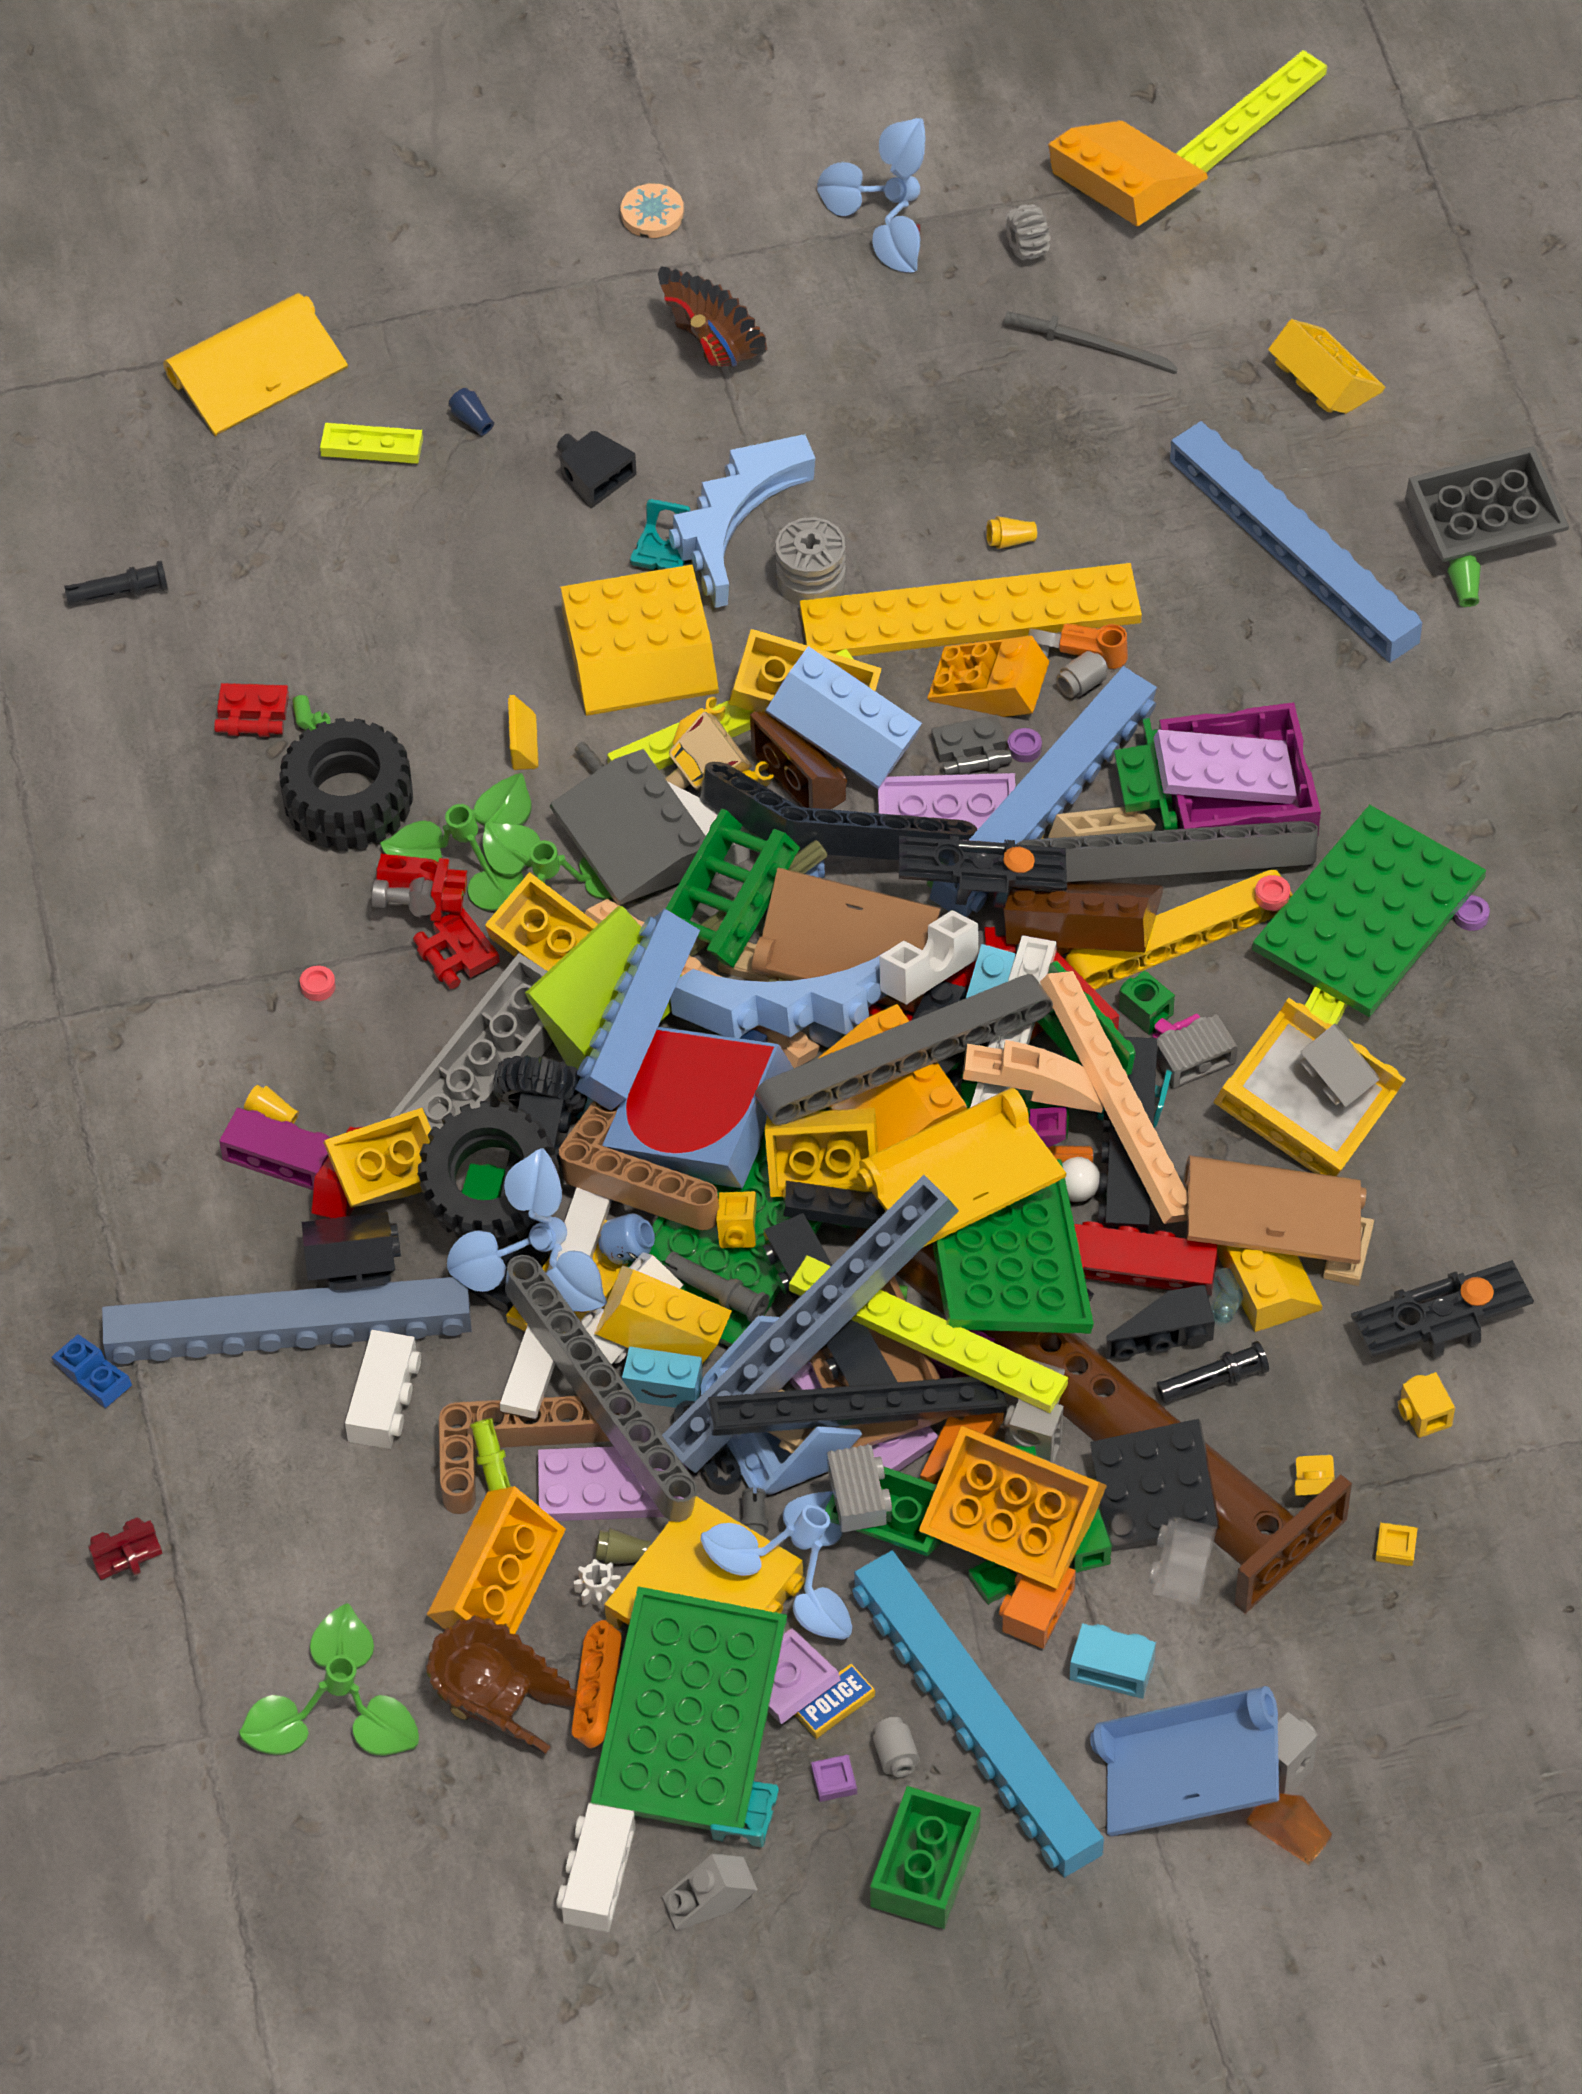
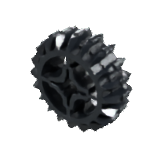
(538, 1078)

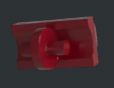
(124, 1550)

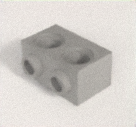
(1035, 1427)

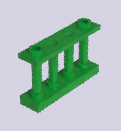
(752, 899)

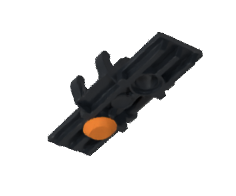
(982, 865)
(1446, 1317)

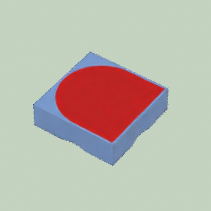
(698, 1105)

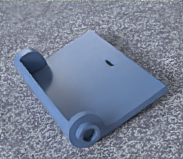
(1190, 1760)

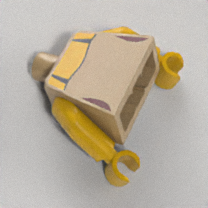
(704, 740)

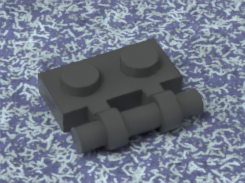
(970, 739)

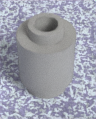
(1082, 674)
(895, 1747)

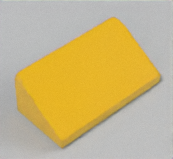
(522, 735)

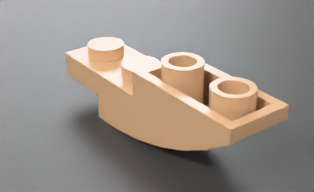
(1027, 1067)

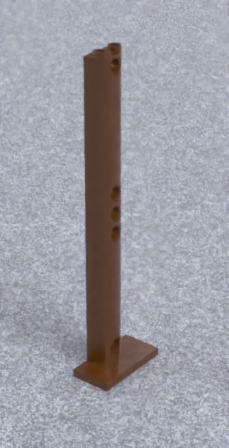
(1240, 1503)

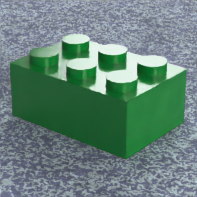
(925, 1857)

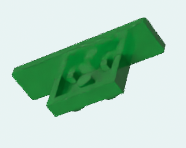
(1141, 779)
(1051, 1024)

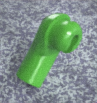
(304, 717)

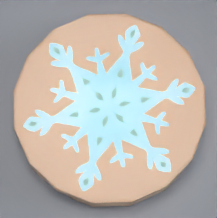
(652, 210)

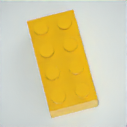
(768, 662)

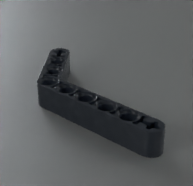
(836, 830)

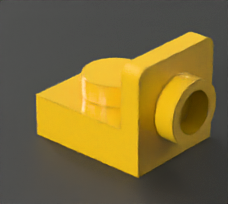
(736, 1219)
(1313, 1474)

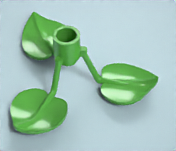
(502, 804)
(514, 846)
(342, 1647)

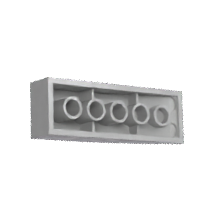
(496, 1029)

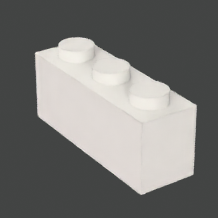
(382, 1389)
(597, 1867)

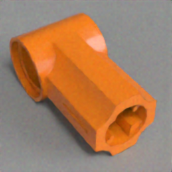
(1107, 641)

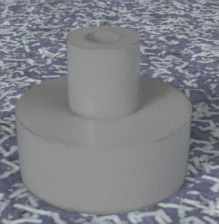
(1045, 639)

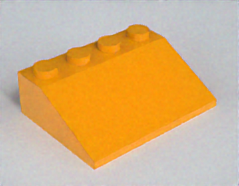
(1123, 169)
(905, 1103)
(1011, 1507)

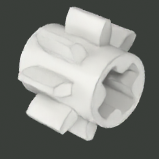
(593, 1574)

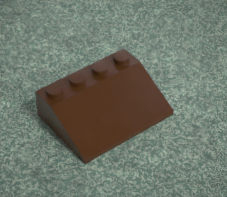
(1085, 915)

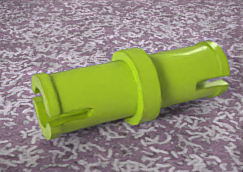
(490, 1454)

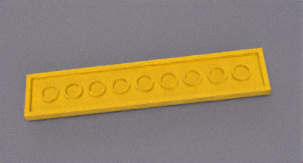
(971, 610)

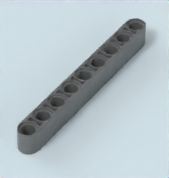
(1186, 850)
(903, 1049)
(601, 1402)

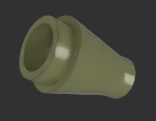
(619, 1547)

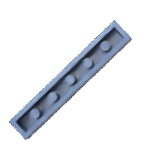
(636, 1009)

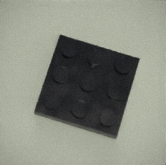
(1153, 1479)

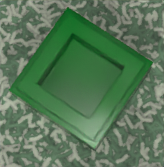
(992, 1580)

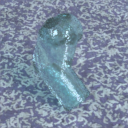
(1229, 1296)

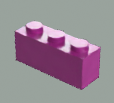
(273, 1147)

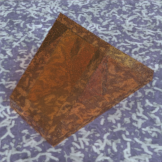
(1292, 1826)

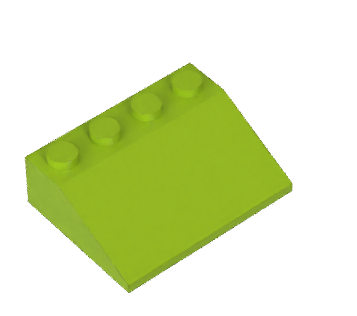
(583, 983)

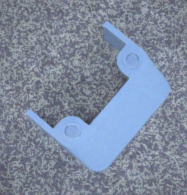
(758, 1454)

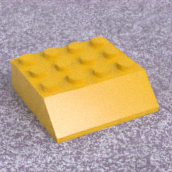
(639, 640)

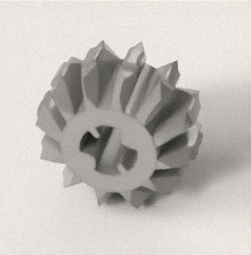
(1027, 232)

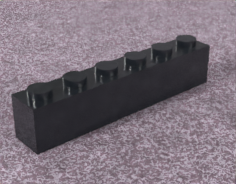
(1126, 1195)
(852, 1351)

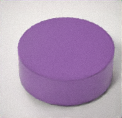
(1024, 745)
(1473, 914)

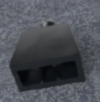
(595, 465)

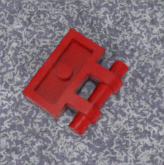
(252, 702)
(465, 942)

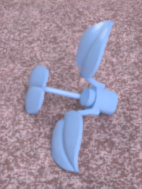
(840, 189)
(537, 1188)
(810, 1527)

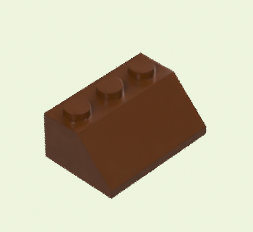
(796, 764)

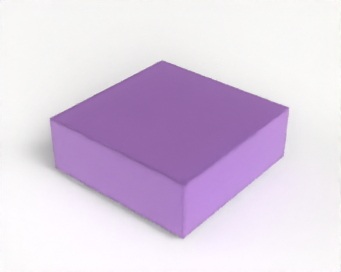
(833, 1778)

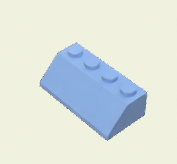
(843, 717)

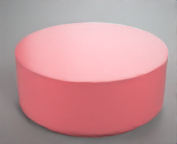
(1272, 892)
(317, 983)

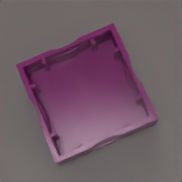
(1262, 722)

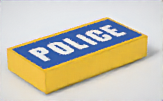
(836, 1702)

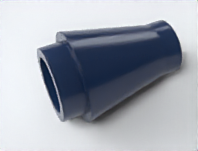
(469, 409)

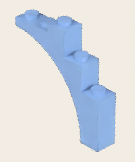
(750, 479)
(783, 1006)

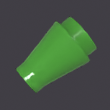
(1465, 579)

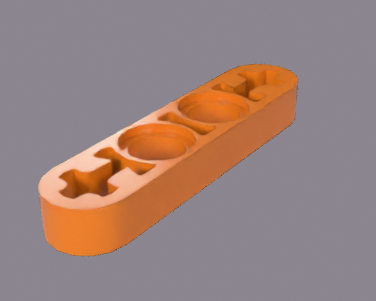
(596, 1683)

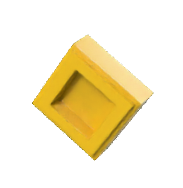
(1396, 1544)

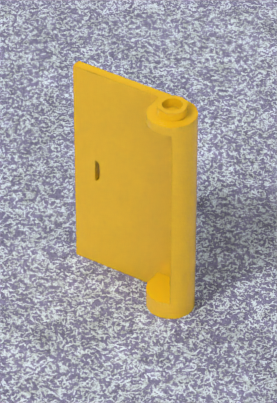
(256, 363)
(974, 1158)

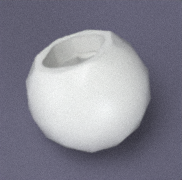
(1081, 1178)

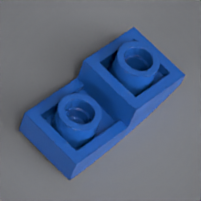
(90, 1371)

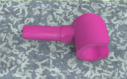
(1163, 1025)

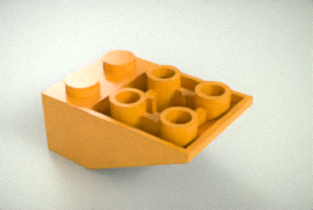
(991, 676)

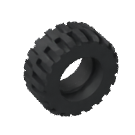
(339, 750)
(454, 1143)

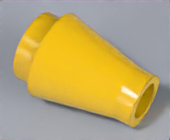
(1008, 532)
(270, 1104)

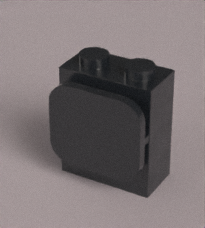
(351, 1250)

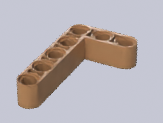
(631, 1179)
(510, 1433)

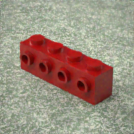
(1144, 1258)

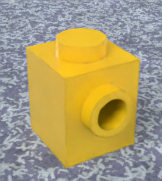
(1426, 1404)

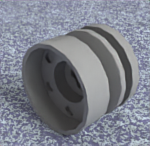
(810, 560)

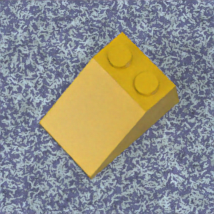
(538, 923)
(380, 1158)

